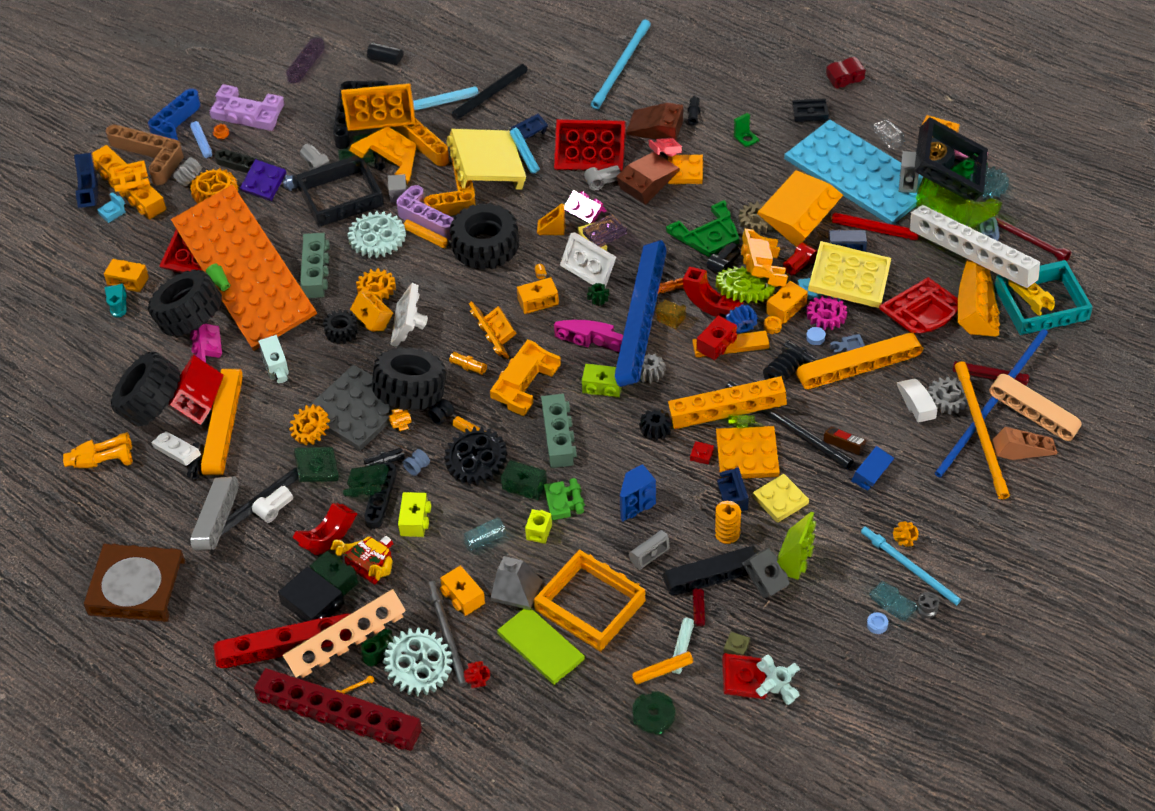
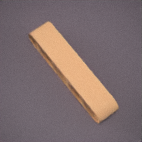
(1035, 407)

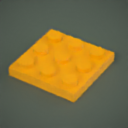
(750, 450)

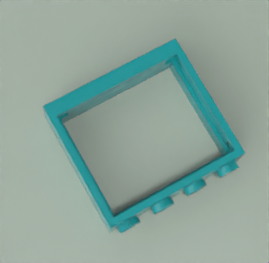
(1062, 318)

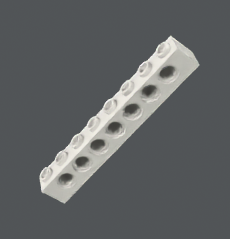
(975, 246)

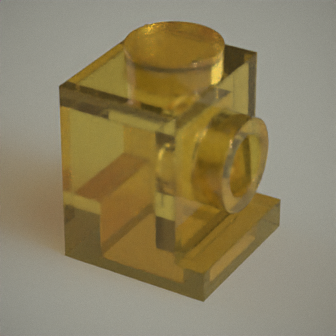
(670, 313)

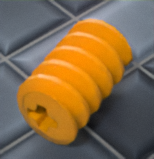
(727, 522)

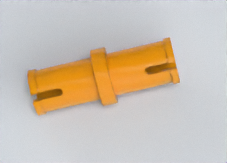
(468, 363)

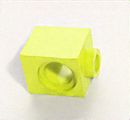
(538, 526)

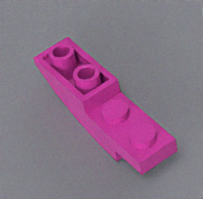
(587, 332)

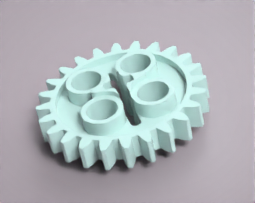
(376, 234)
(408, 676)

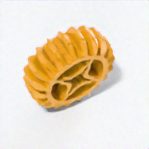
(211, 183)

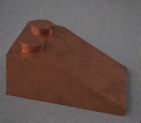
(656, 121)
(646, 177)

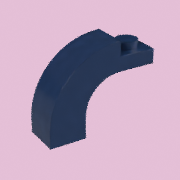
(87, 180)

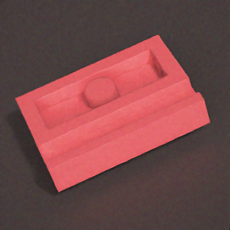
(668, 146)

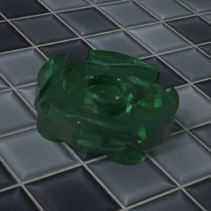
(653, 723)

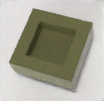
(736, 644)

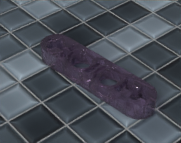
(296, 73)

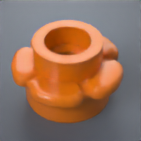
(221, 131)

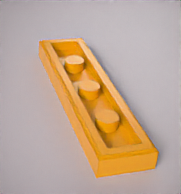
(744, 342)

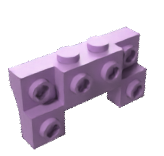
(245, 111)

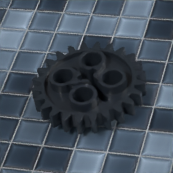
(476, 456)

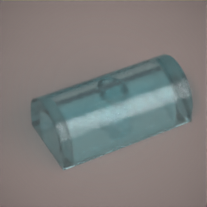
(484, 534)

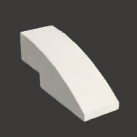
(917, 400)

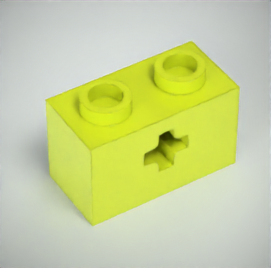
(413, 514)

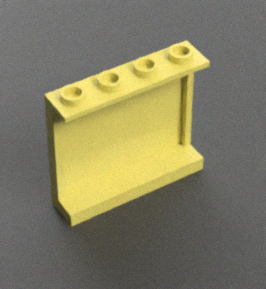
(485, 156)

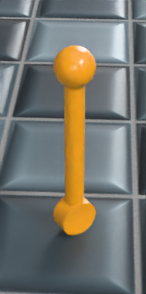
(370, 679)

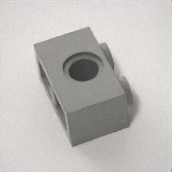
(908, 178)

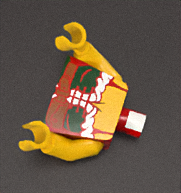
(367, 557)

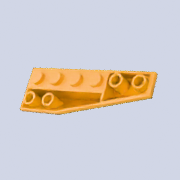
(977, 301)

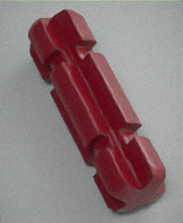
(698, 607)

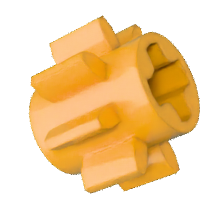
(400, 419)
(905, 533)

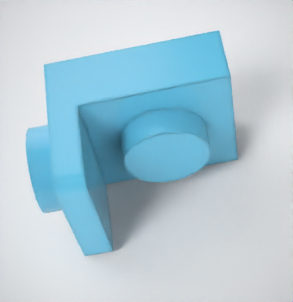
(113, 208)

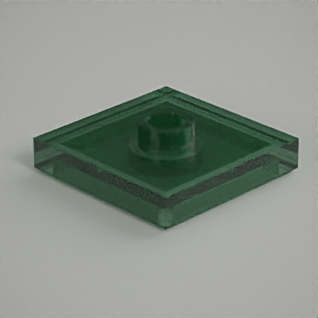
(316, 464)

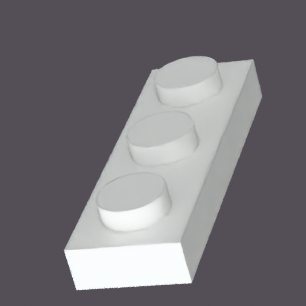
(176, 448)

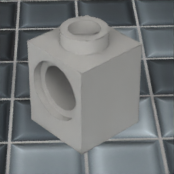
(396, 186)

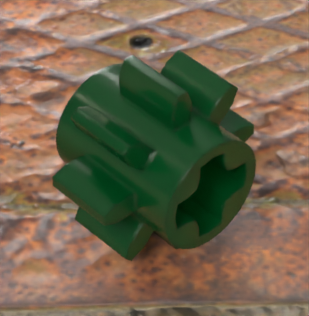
(598, 294)

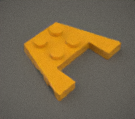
(391, 146)

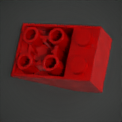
(196, 390)

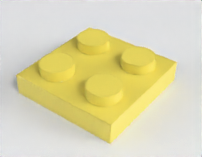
(780, 498)

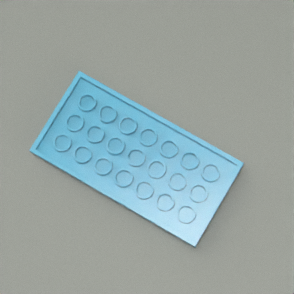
(855, 170)

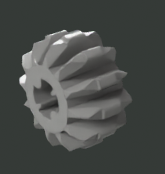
(187, 171)
(652, 368)

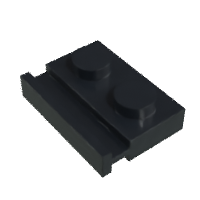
(810, 110)

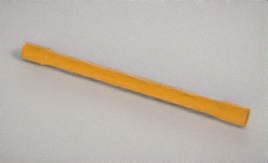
(998, 480)

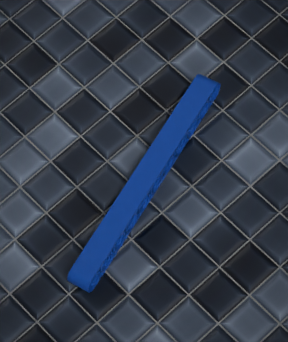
(640, 314)

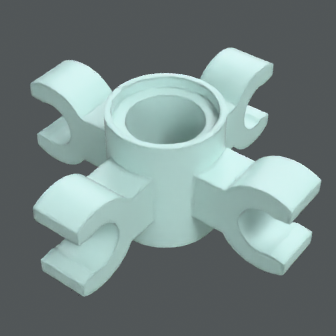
(778, 679)

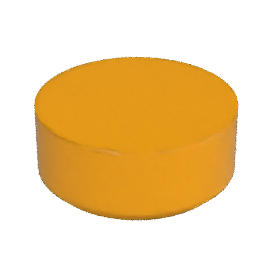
(772, 325)

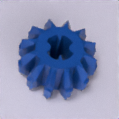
(743, 317)

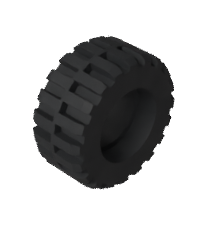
(481, 220)
(185, 303)
(408, 379)
(145, 389)

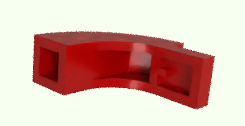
(704, 296)
(332, 528)

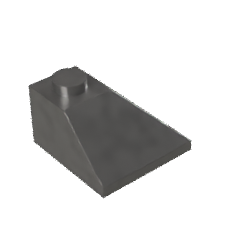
(515, 584)

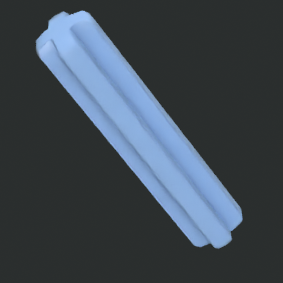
(201, 139)

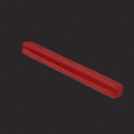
(875, 226)

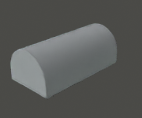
(650, 549)

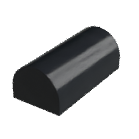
(384, 53)

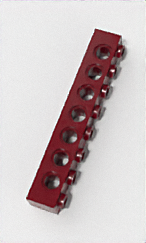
(348, 706)

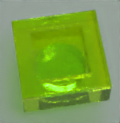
(741, 420)

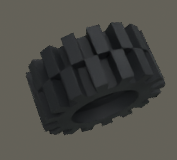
(337, 319)

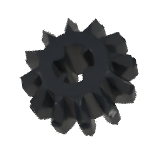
(655, 424)

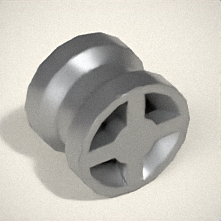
(932, 601)

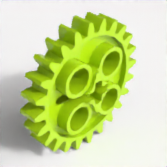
(742, 285)

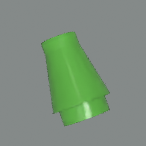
(218, 276)

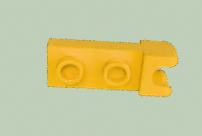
(1035, 297)

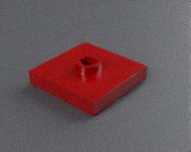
(742, 676)

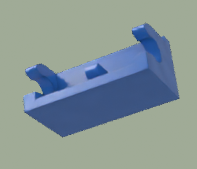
(872, 468)

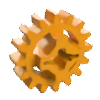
(378, 283)
(308, 426)

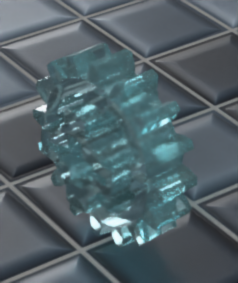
(994, 182)

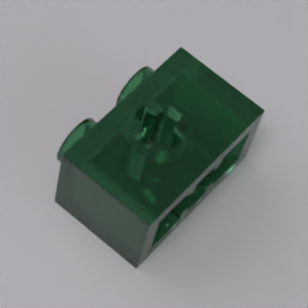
(523, 480)
(335, 572)

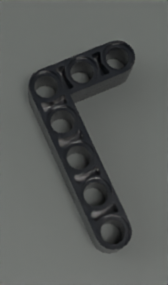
(341, 134)

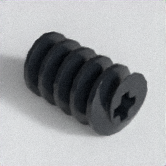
(784, 365)

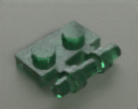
(366, 480)

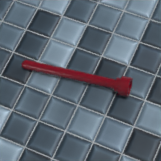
(1061, 253)

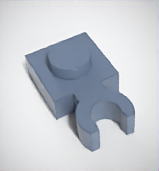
(847, 344)

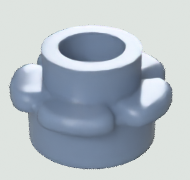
(290, 182)

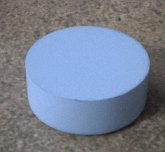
(815, 336)
(877, 623)

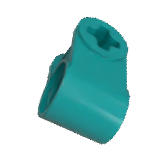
(116, 299)

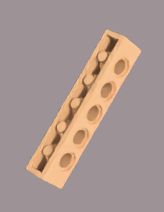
(394, 613)

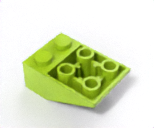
(797, 547)

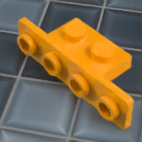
(497, 327)

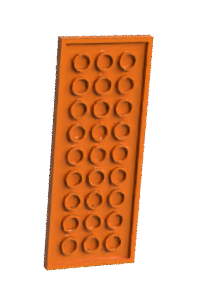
(262, 289)

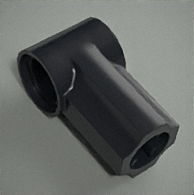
(723, 258)

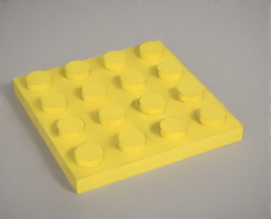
(849, 274)

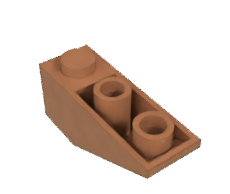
(1021, 444)

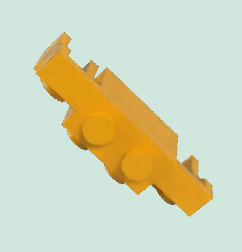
(758, 258)
(520, 373)

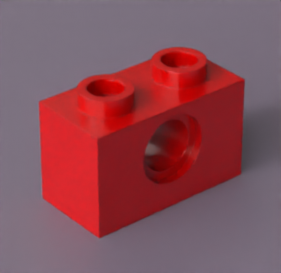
(716, 338)

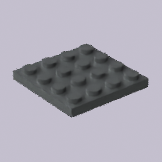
(353, 408)

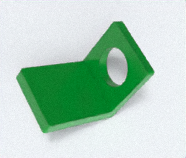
(741, 129)

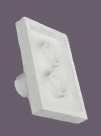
(587, 260)
(407, 316)

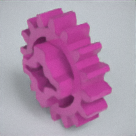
(826, 312)

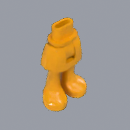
(89, 454)

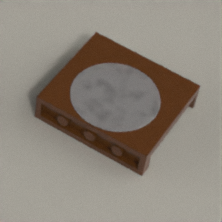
(133, 582)

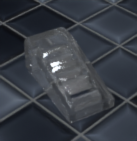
(891, 135)

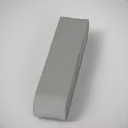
(214, 513)

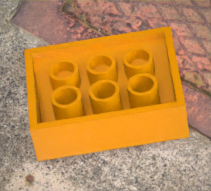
(378, 107)
(799, 206)

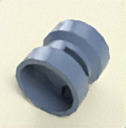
(416, 462)

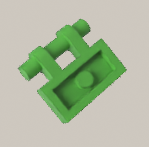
(557, 499)

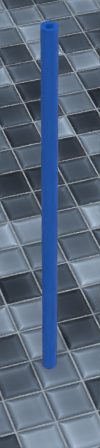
(989, 405)

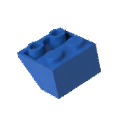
(637, 492)

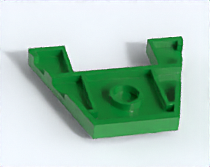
(710, 237)

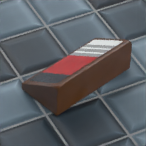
(844, 440)

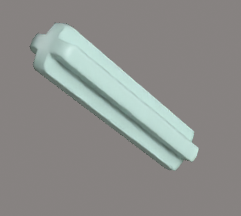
(683, 639)

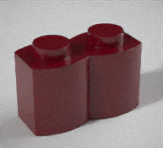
(845, 72)

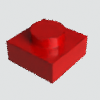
(702, 452)

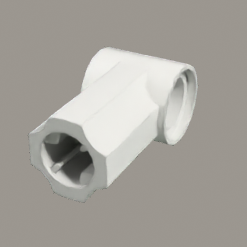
(268, 507)

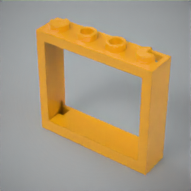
(571, 623)

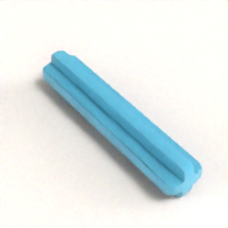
(524, 150)

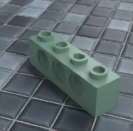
(314, 265)
(557, 430)

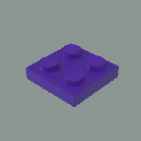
(263, 180)

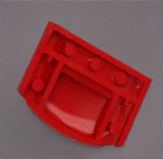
(922, 307)

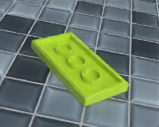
(541, 645)

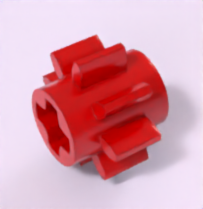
(476, 674)

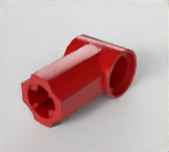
(802, 256)

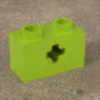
(600, 381)

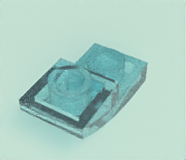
(891, 601)

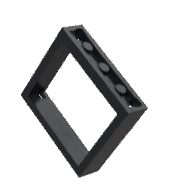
(334, 172)
(943, 175)

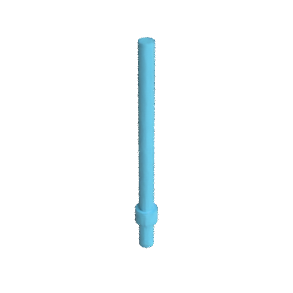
(880, 542)

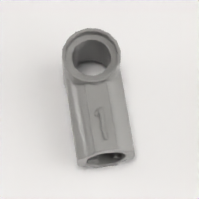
(313, 157)
(597, 178)

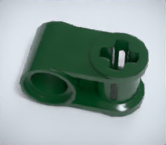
(377, 645)

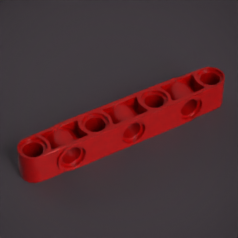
(272, 642)

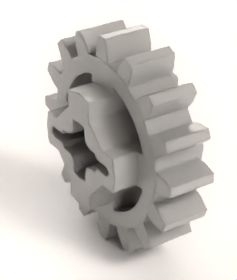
(948, 395)

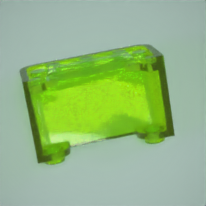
(955, 207)

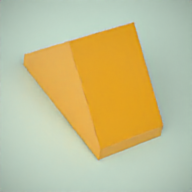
(553, 222)

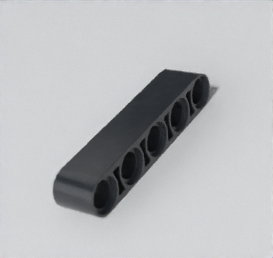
(707, 571)

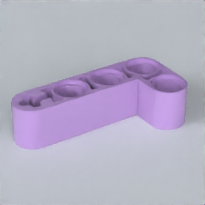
(412, 208)

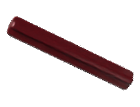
(992, 373)

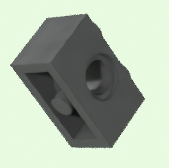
(756, 567)

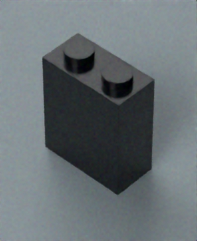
(311, 596)

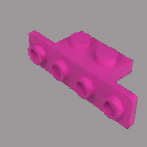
(206, 341)

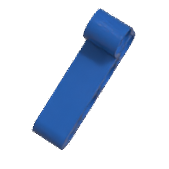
(175, 113)

